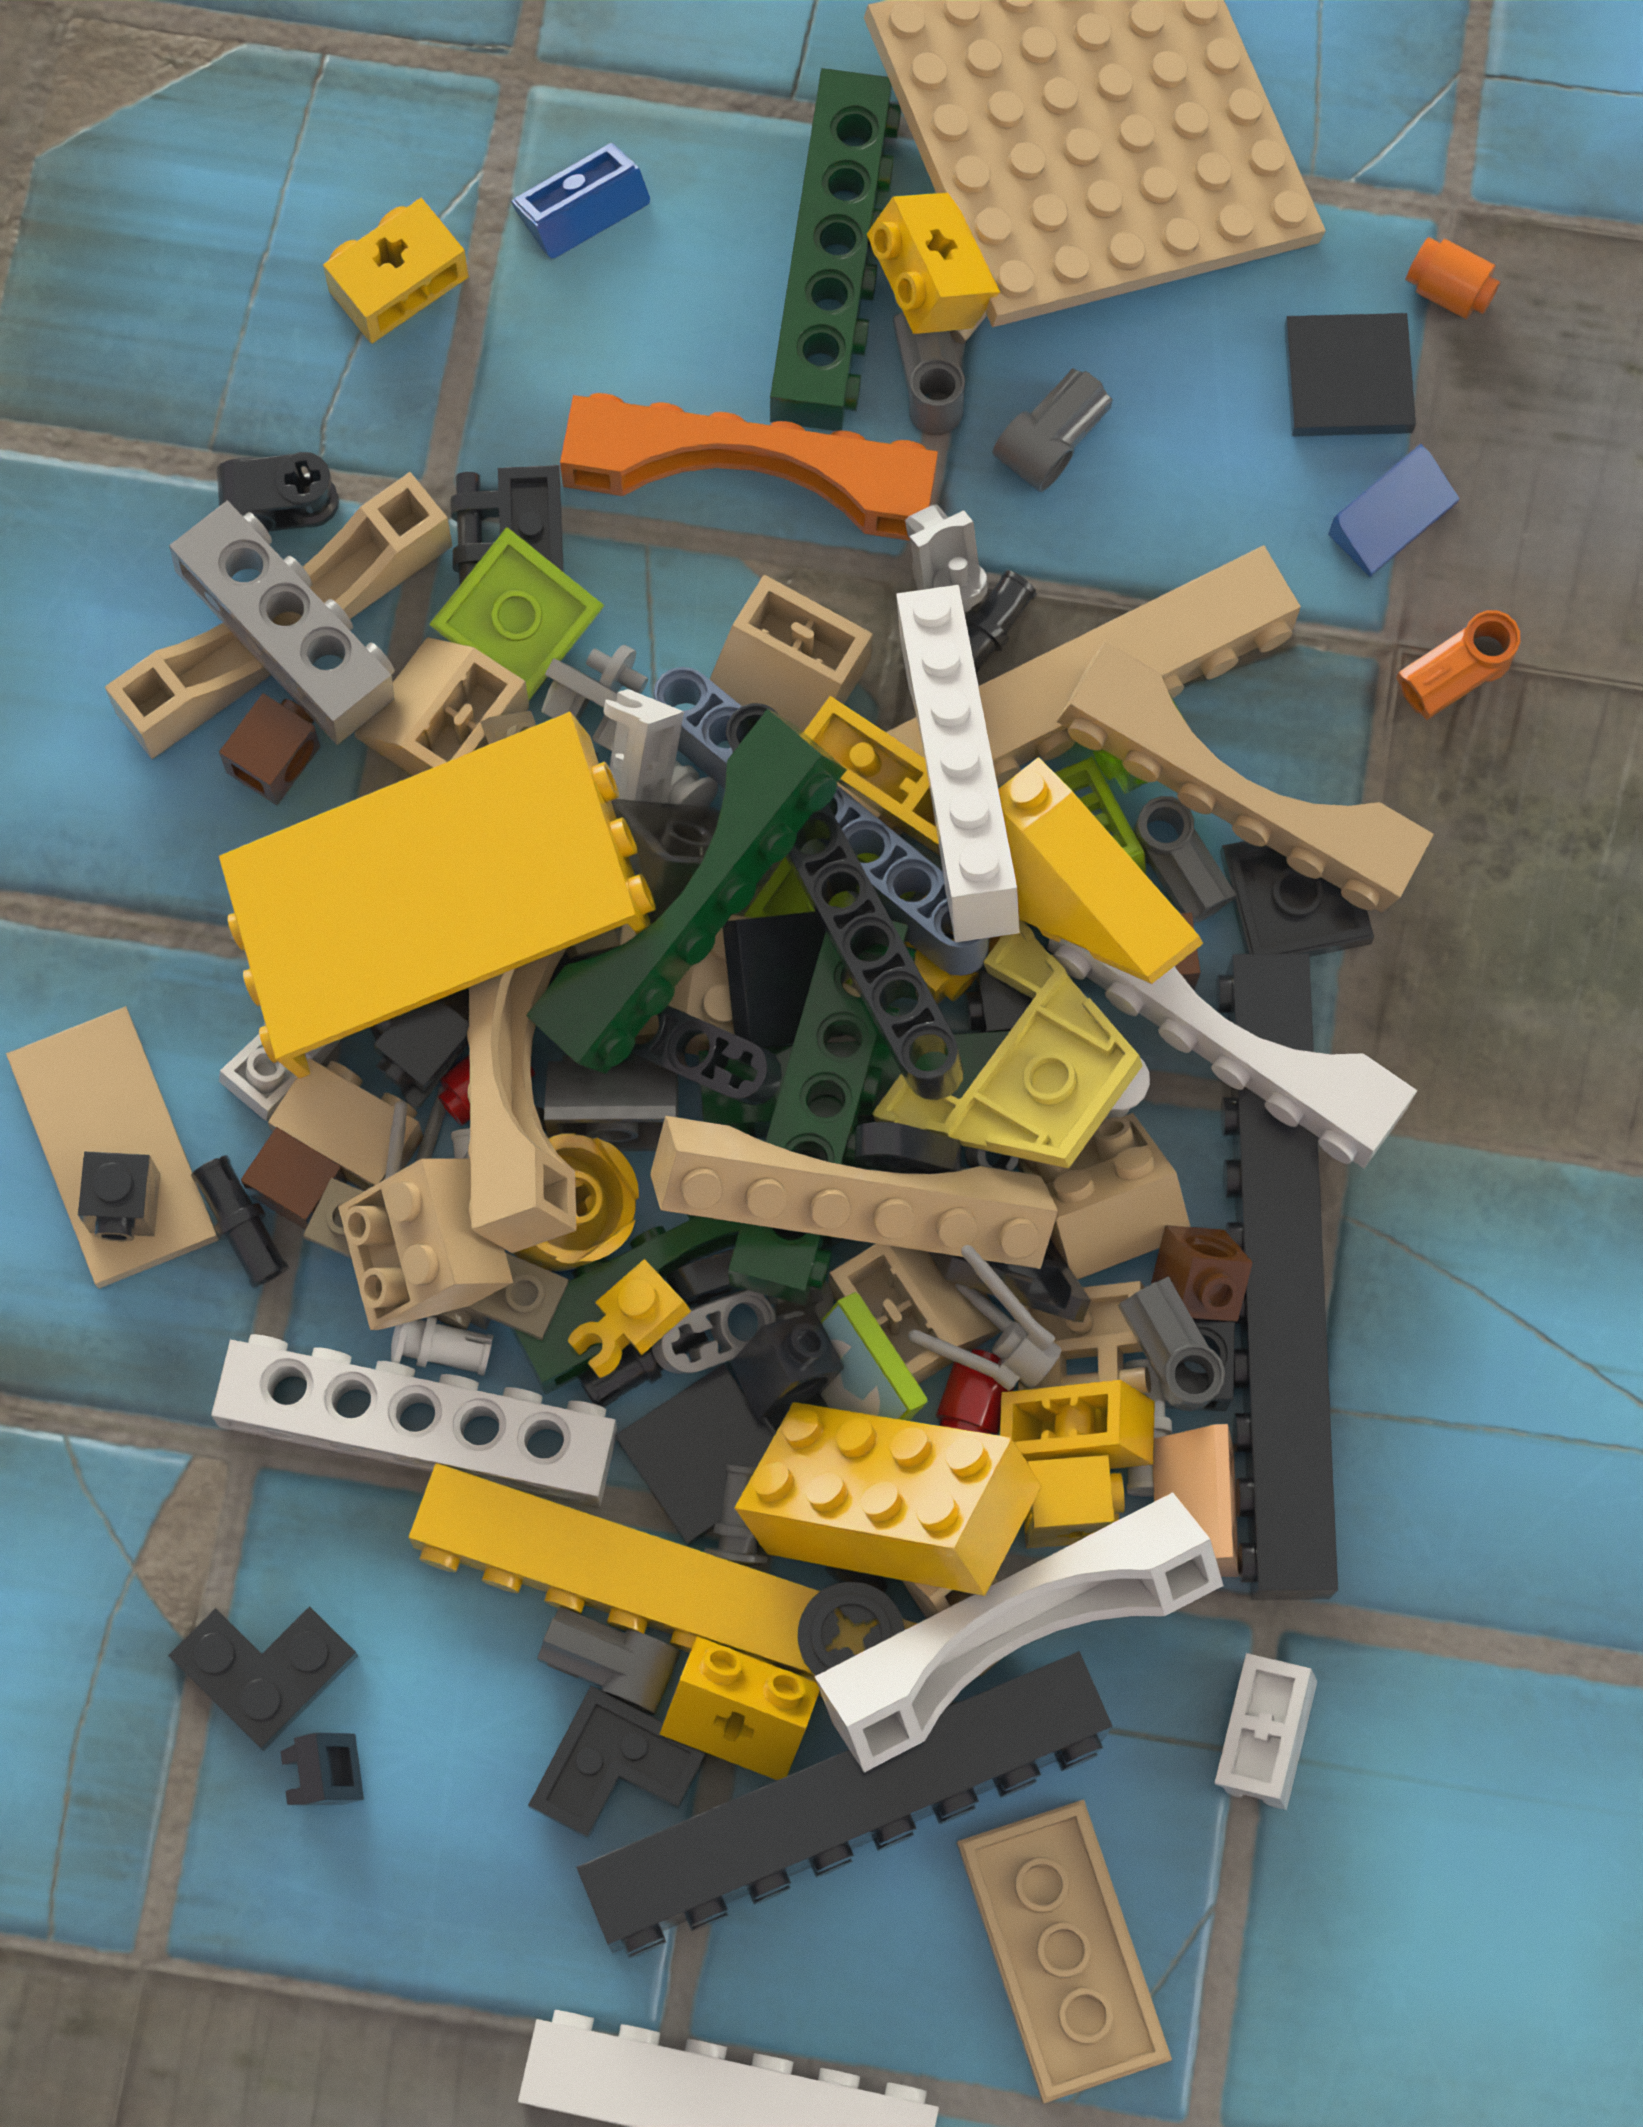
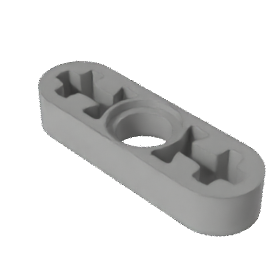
(706, 1353)

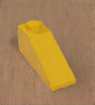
(878, 769)

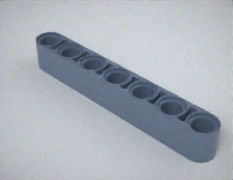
(891, 875)

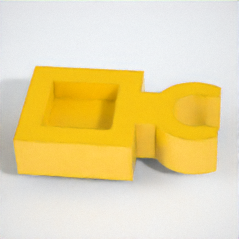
(635, 1312)

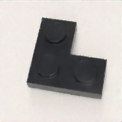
(265, 1688)
(606, 1745)

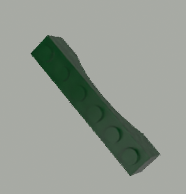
(769, 794)
(555, 1359)

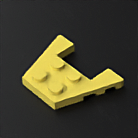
(1046, 1079)

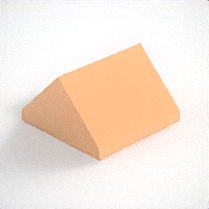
(1201, 1474)

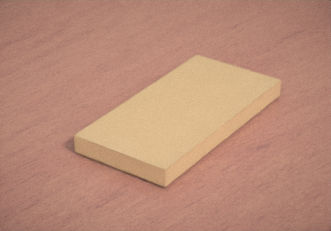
(100, 1095)
(1063, 1951)

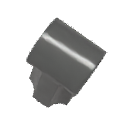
(928, 368)
(1043, 442)
(1185, 864)
(1169, 1339)
(623, 1664)

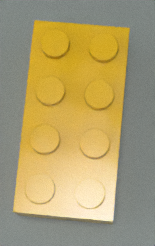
(889, 1497)

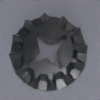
(858, 1604)

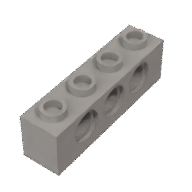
(334, 698)

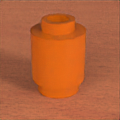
(1453, 277)

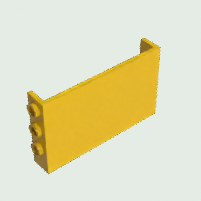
(431, 887)

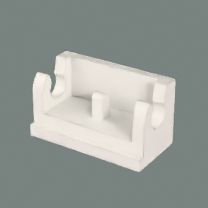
(643, 746)
(1266, 1730)

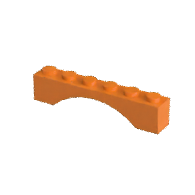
(625, 446)

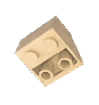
(791, 654)
(441, 705)
(1112, 1197)
(418, 1246)
(911, 1294)

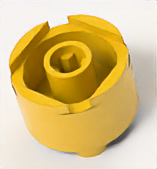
(604, 1205)

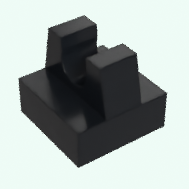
(325, 1768)

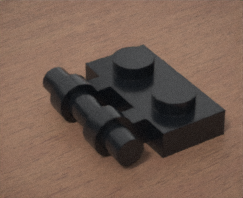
(525, 503)

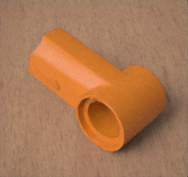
(1458, 665)

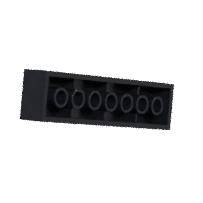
(836, 1807)

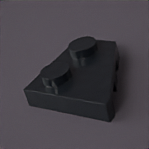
(1047, 1289)

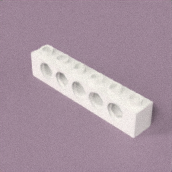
(256, 1367)

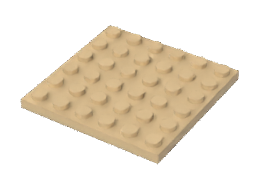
(1094, 141)

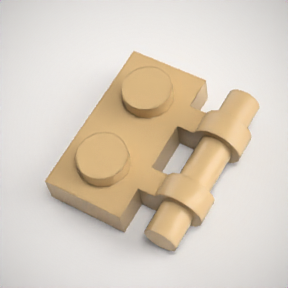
(1100, 1334)

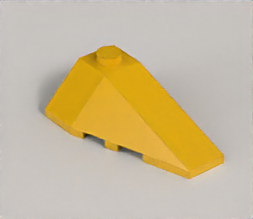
(1083, 883)

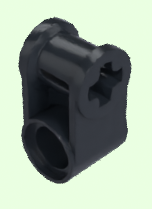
(276, 488)

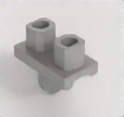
(946, 554)
(574, 689)

